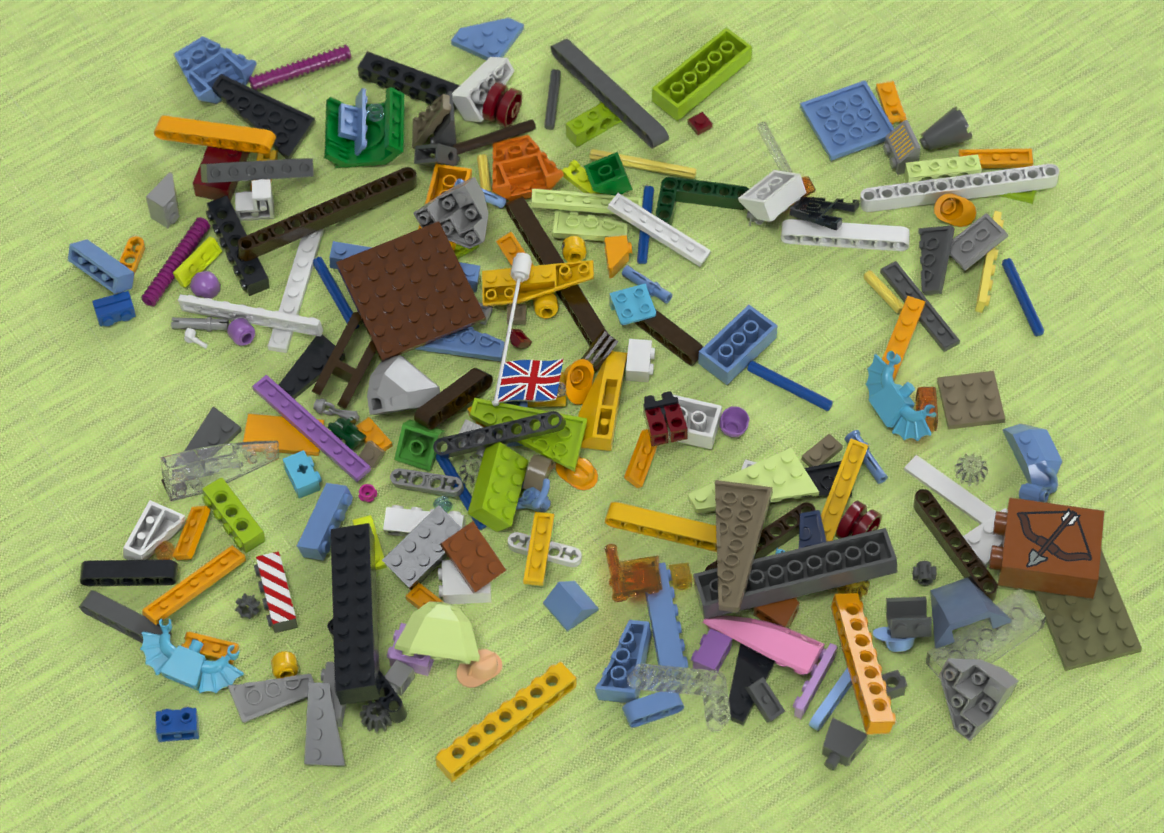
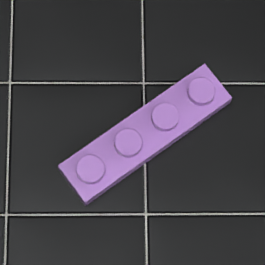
(818, 673)

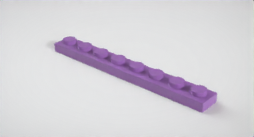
(311, 428)

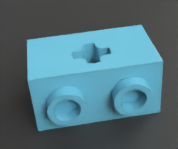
(301, 474)

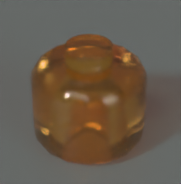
(164, 551)

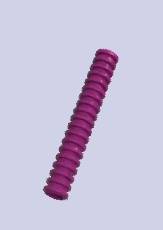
(300, 67)
(178, 256)

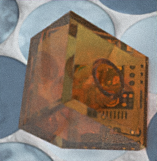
(641, 576)

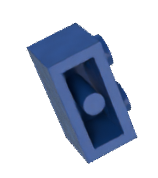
(177, 724)

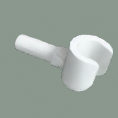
(190, 337)

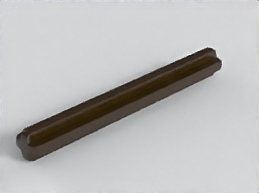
(495, 136)

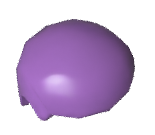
(205, 284)
(734, 421)

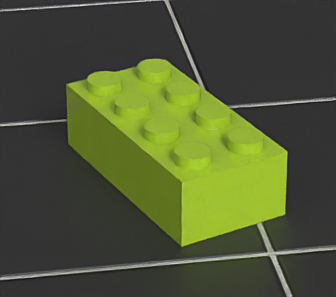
(498, 487)

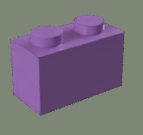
(712, 651)

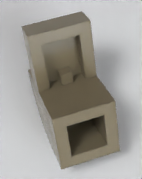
(537, 471)

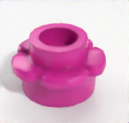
(367, 488)

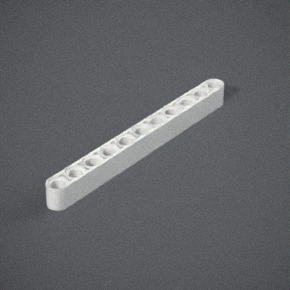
(966, 186)

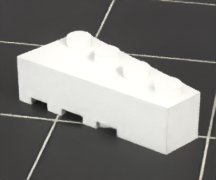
(472, 92)

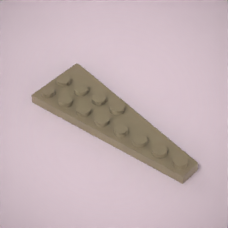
(739, 525)

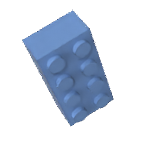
(737, 344)

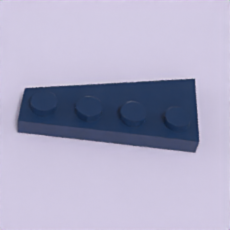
(811, 529)

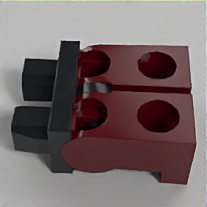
(663, 413)

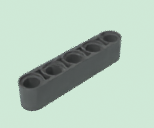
(118, 616)

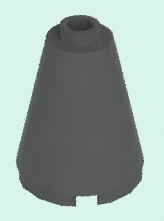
(946, 131)

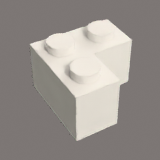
(255, 204)

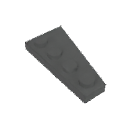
(935, 253)

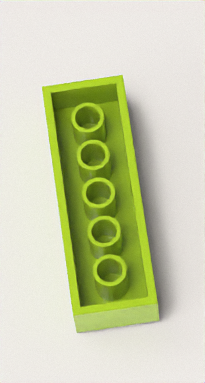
(701, 73)

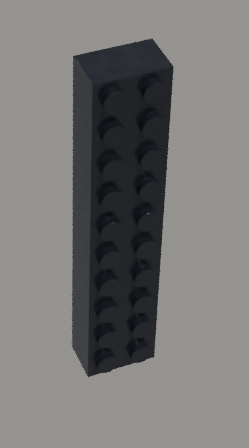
(355, 614)

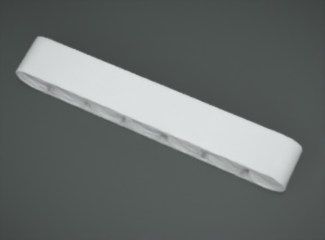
(847, 236)

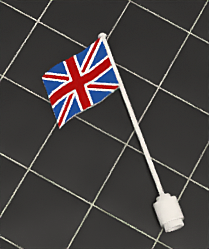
(525, 378)

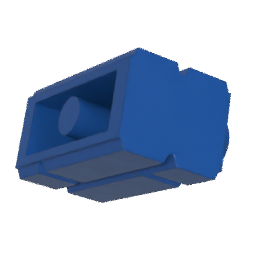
(114, 309)

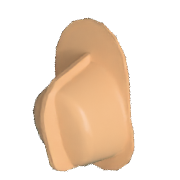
(479, 671)

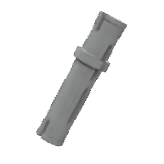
(200, 323)

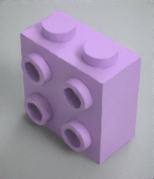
(420, 663)

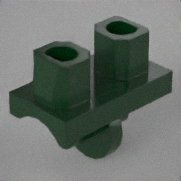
(348, 431)

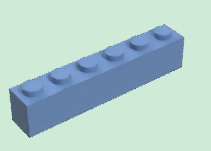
(664, 624)

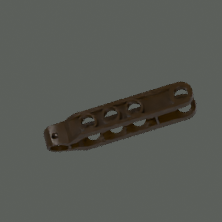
(343, 370)

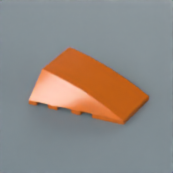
(521, 167)

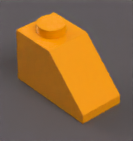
(617, 253)

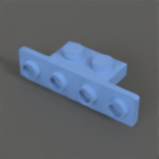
(352, 121)

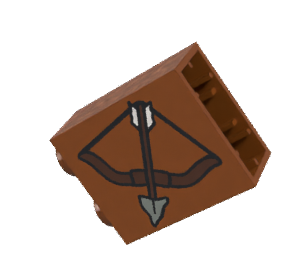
(1048, 547)

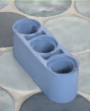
(652, 708)

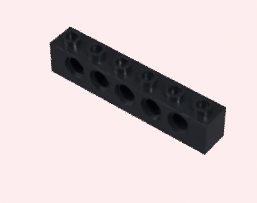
(404, 78)
(221, 209)

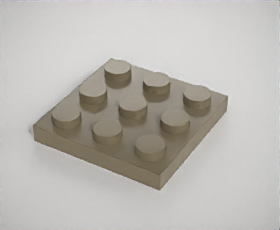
(971, 400)

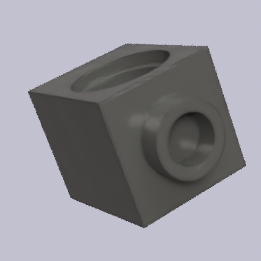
(899, 681)

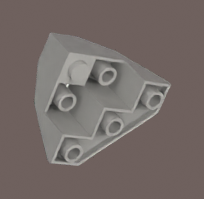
(460, 212)
(398, 387)
(974, 693)

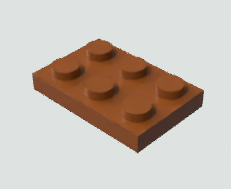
(473, 557)

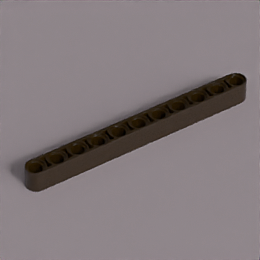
(326, 214)
(546, 253)

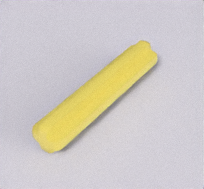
(484, 172)
(883, 291)

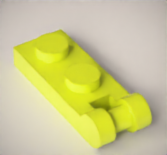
(579, 180)

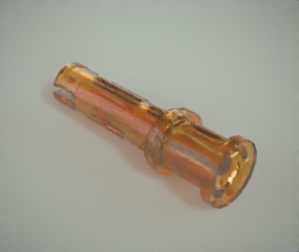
(614, 565)

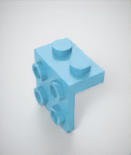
(632, 304)

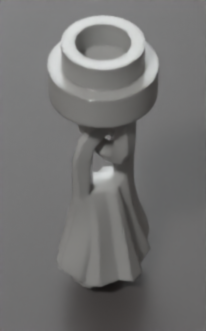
(320, 405)

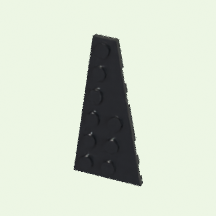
(265, 113)

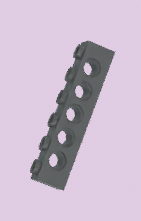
(257, 170)

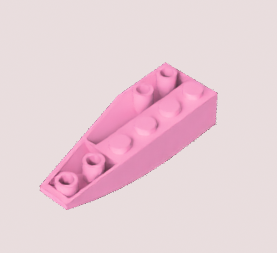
(771, 640)

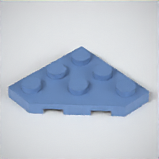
(488, 38)

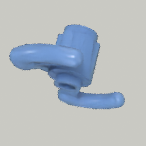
(1039, 492)
(535, 499)

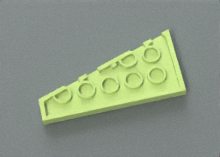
(779, 471)

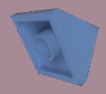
(569, 604)

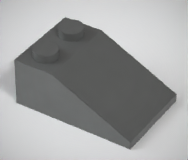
(445, 132)

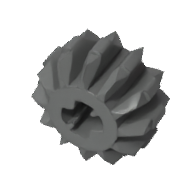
(370, 718)

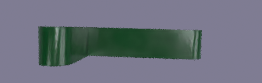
(696, 192)

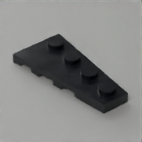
(308, 367)
(823, 477)
(748, 669)

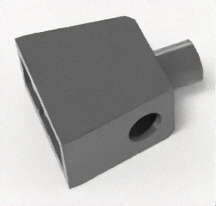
(443, 155)
(842, 744)

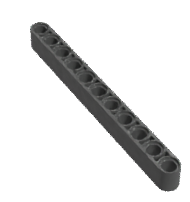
(609, 93)

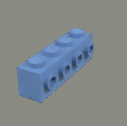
(101, 266)
(326, 516)

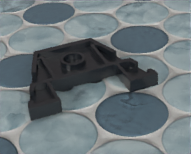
(818, 210)

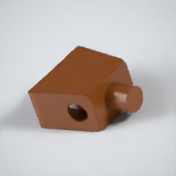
(779, 612)

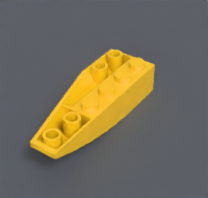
(499, 286)
(603, 403)

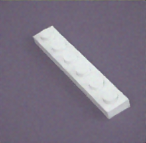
(659, 229)

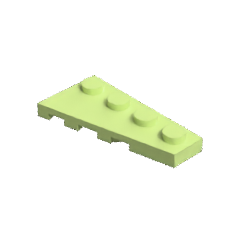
(588, 228)

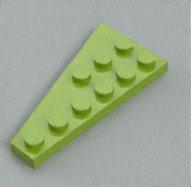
(559, 446)

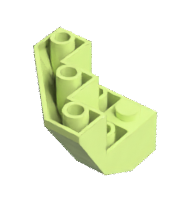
(439, 632)

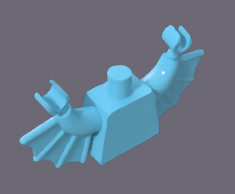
(894, 401)
(187, 664)

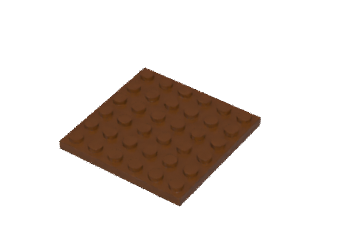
(410, 291)

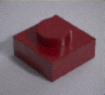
(700, 123)
(519, 338)

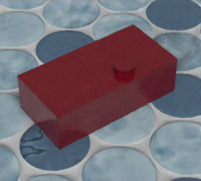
(218, 189)

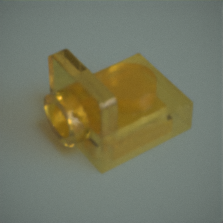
(680, 576)

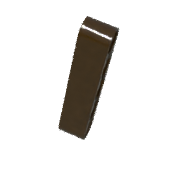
(672, 337)
(453, 398)

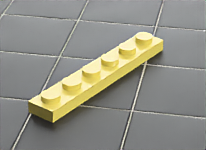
(988, 271)

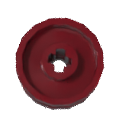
(502, 104)
(858, 521)

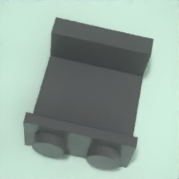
(908, 617)

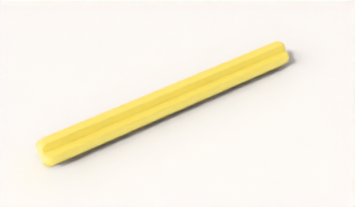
(649, 165)

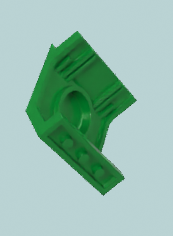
(383, 137)

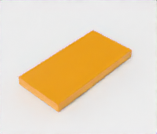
(278, 429)

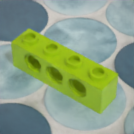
(590, 124)
(220, 491)

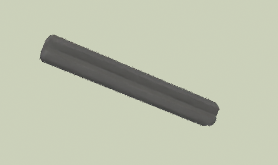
(552, 99)

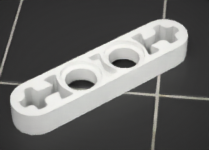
(569, 551)

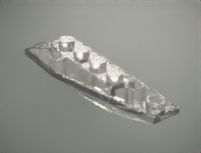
(194, 469)

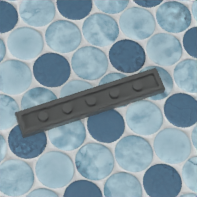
(929, 318)

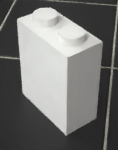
(455, 589)

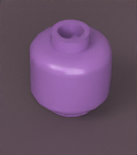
(241, 331)

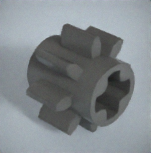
(924, 573)
(243, 610)

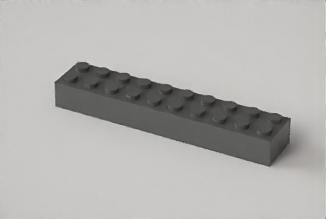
(805, 571)

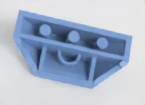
(1033, 452)

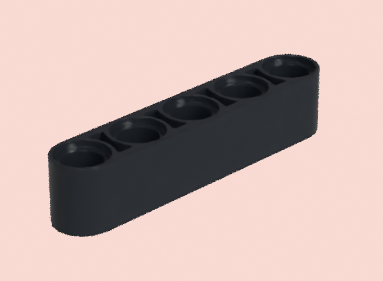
(128, 572)

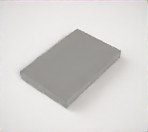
(976, 241)

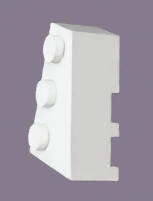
(152, 528)

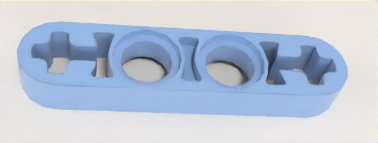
(831, 701)

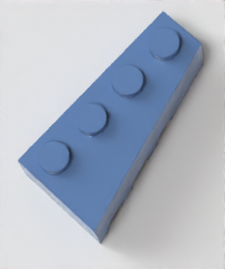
(630, 652)

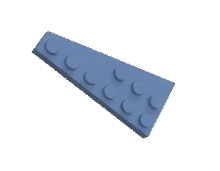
(468, 344)

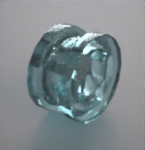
(375, 108)
(443, 502)

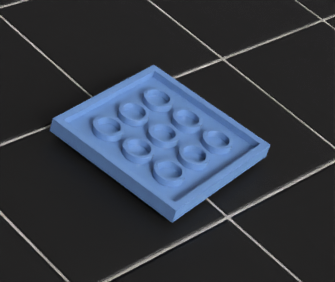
(847, 120)

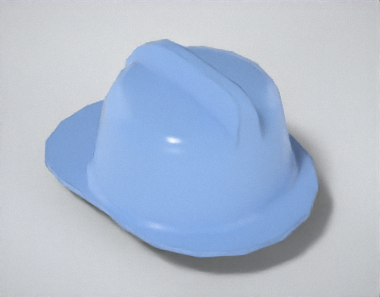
(893, 644)

